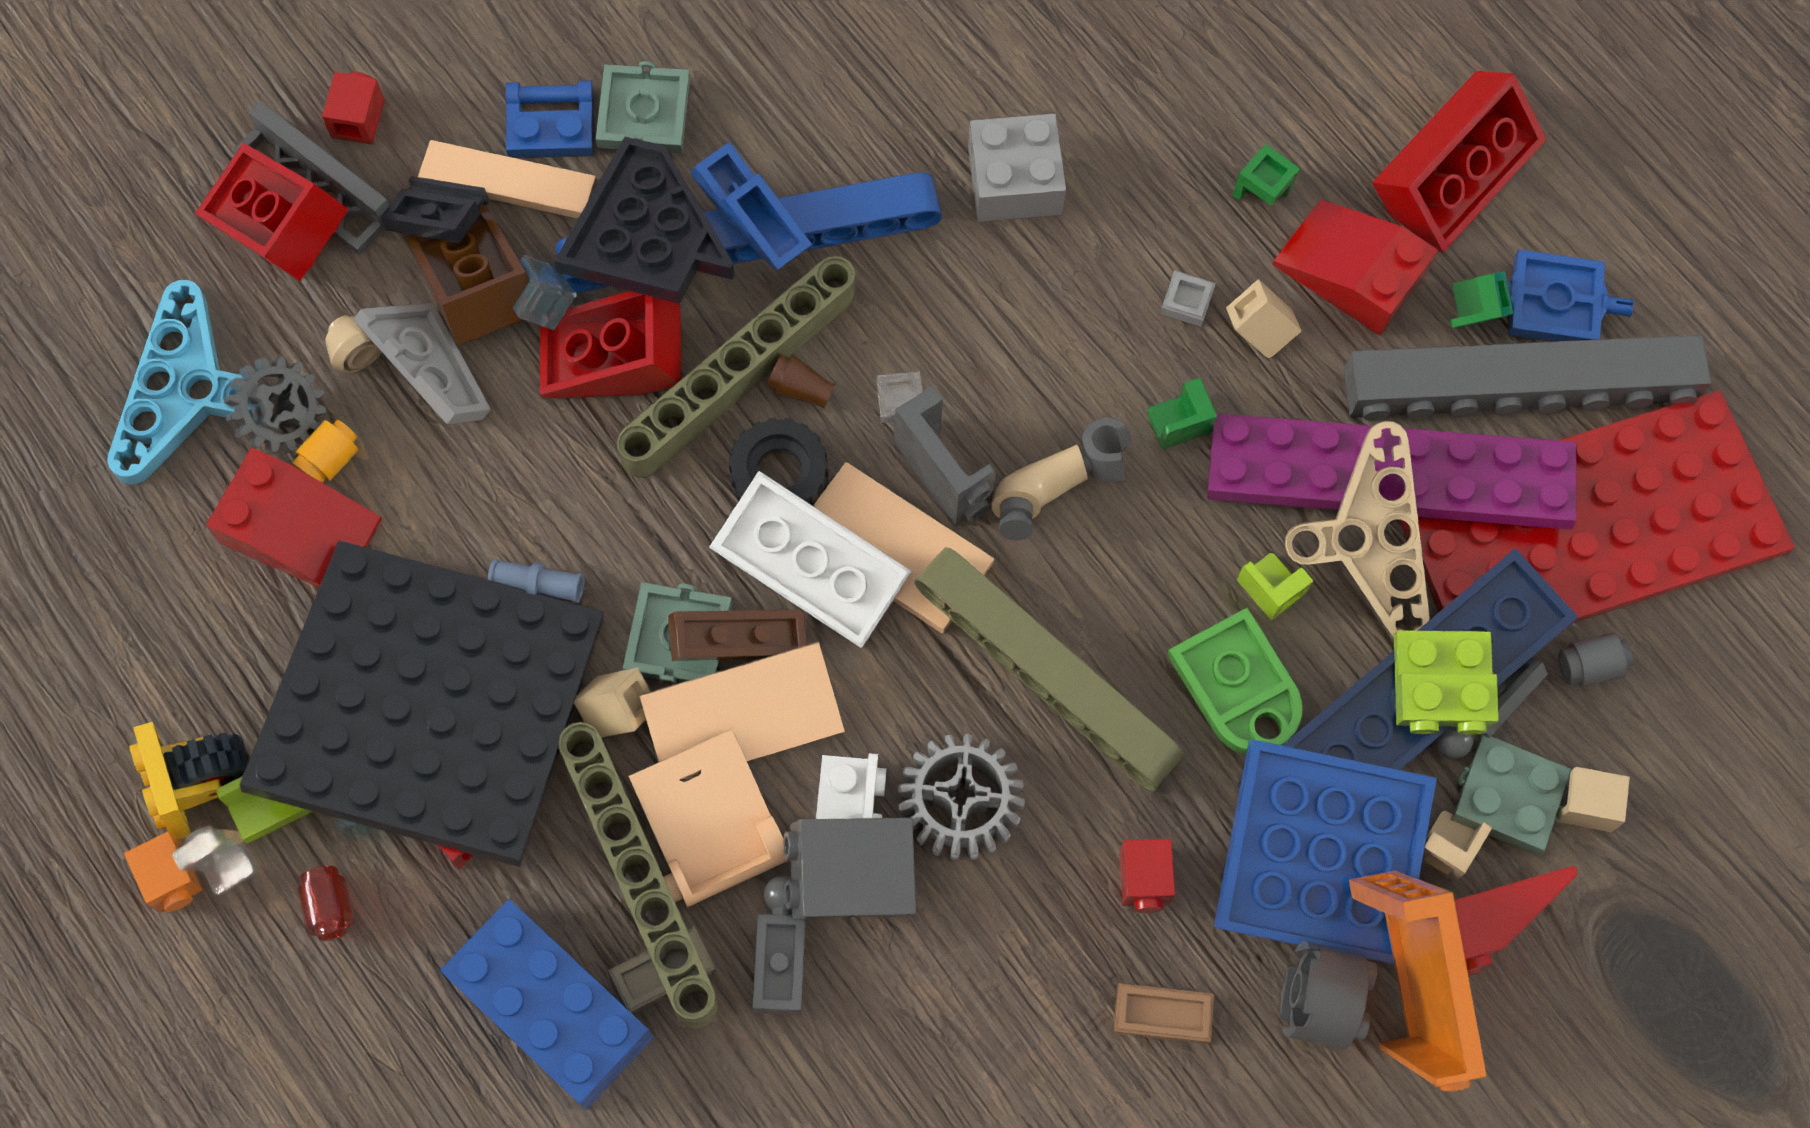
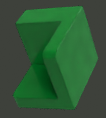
(1267, 176)
(1481, 299)
(1183, 417)

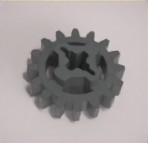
(258, 396)

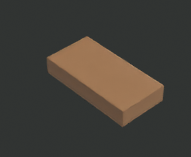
(1163, 1013)

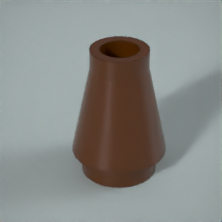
(798, 381)

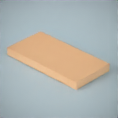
(897, 531)
(765, 703)

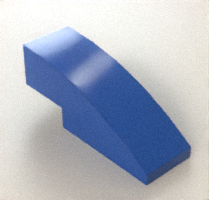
(750, 206)

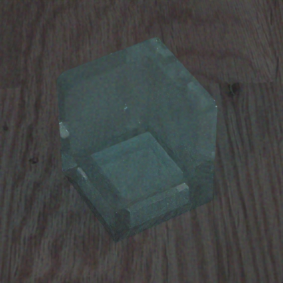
(545, 296)

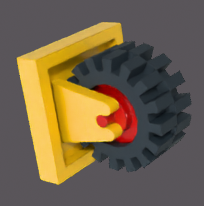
(184, 773)

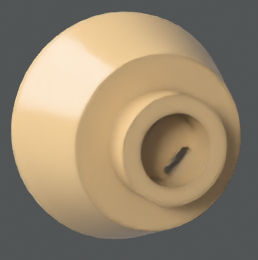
(349, 346)

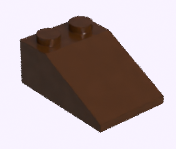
(472, 279)

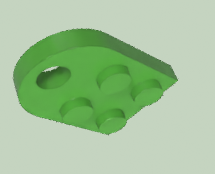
(1237, 681)

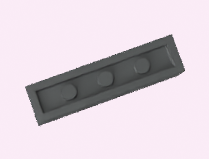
(325, 168)

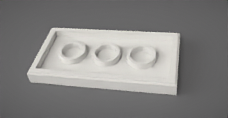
(810, 559)

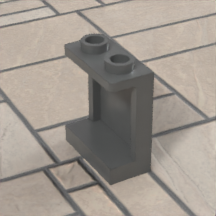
(917, 440)
(850, 868)

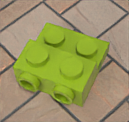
(1445, 681)

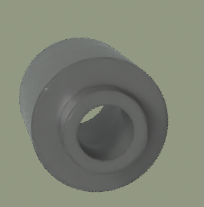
(1595, 660)

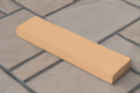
(510, 178)

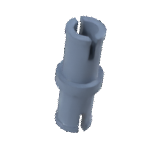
(538, 579)

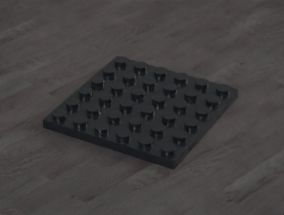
(424, 703)

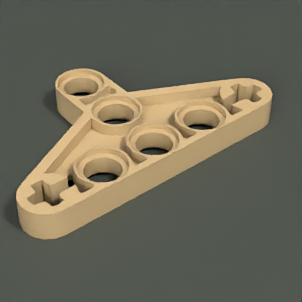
(1371, 512)

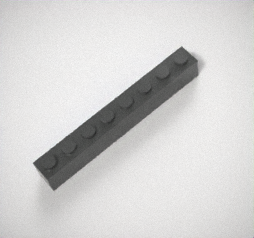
(1526, 377)

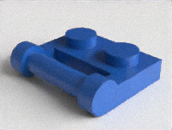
(549, 132)

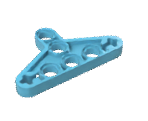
(174, 408)

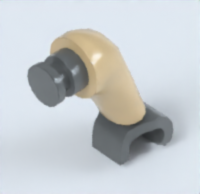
(1033, 486)

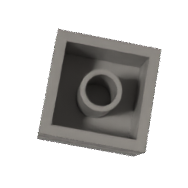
(1016, 167)

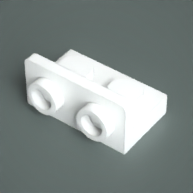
(849, 787)

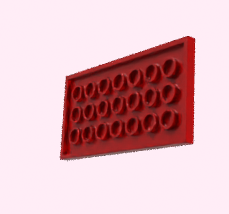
(1655, 512)

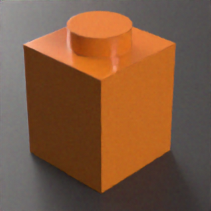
(159, 876)

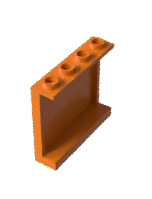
(1430, 977)

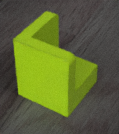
(1273, 585)

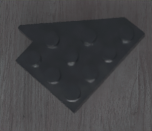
(643, 228)

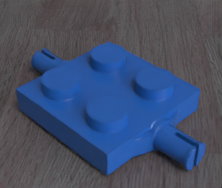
(1560, 297)

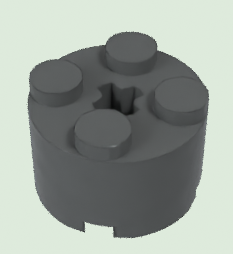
(1327, 995)

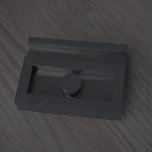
(435, 209)

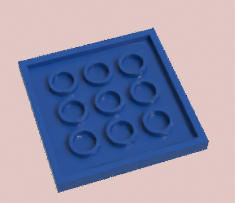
(1308, 829)

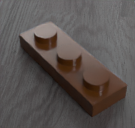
(734, 634)

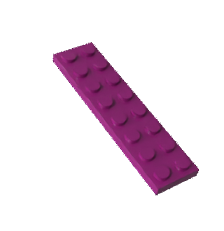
(1452, 471)

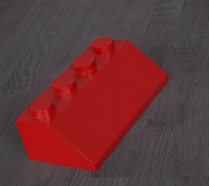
(1461, 158)

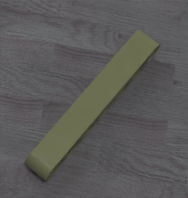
(730, 384)
(1049, 669)
(643, 895)

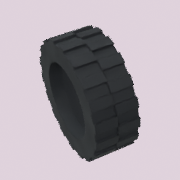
(784, 436)

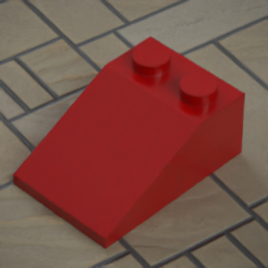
(272, 211)
(1356, 262)
(612, 348)
(288, 518)
(1497, 916)

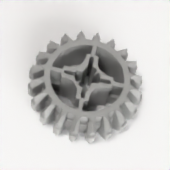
(982, 797)

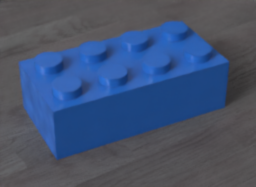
(547, 1004)

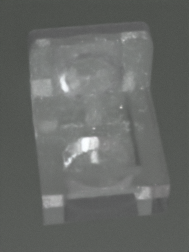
(217, 854)

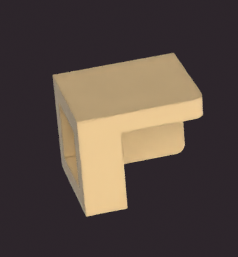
(1263, 319)
(613, 702)
(1595, 800)
(1452, 846)

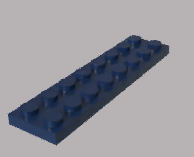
(1506, 601)

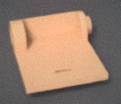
(712, 825)

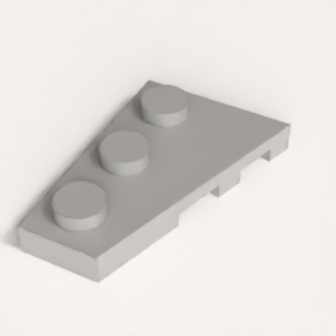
(427, 357)

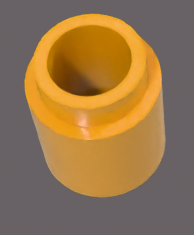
(326, 451)

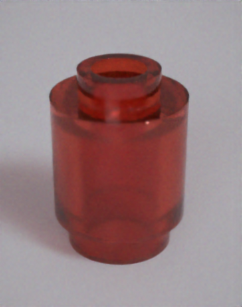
(325, 903)

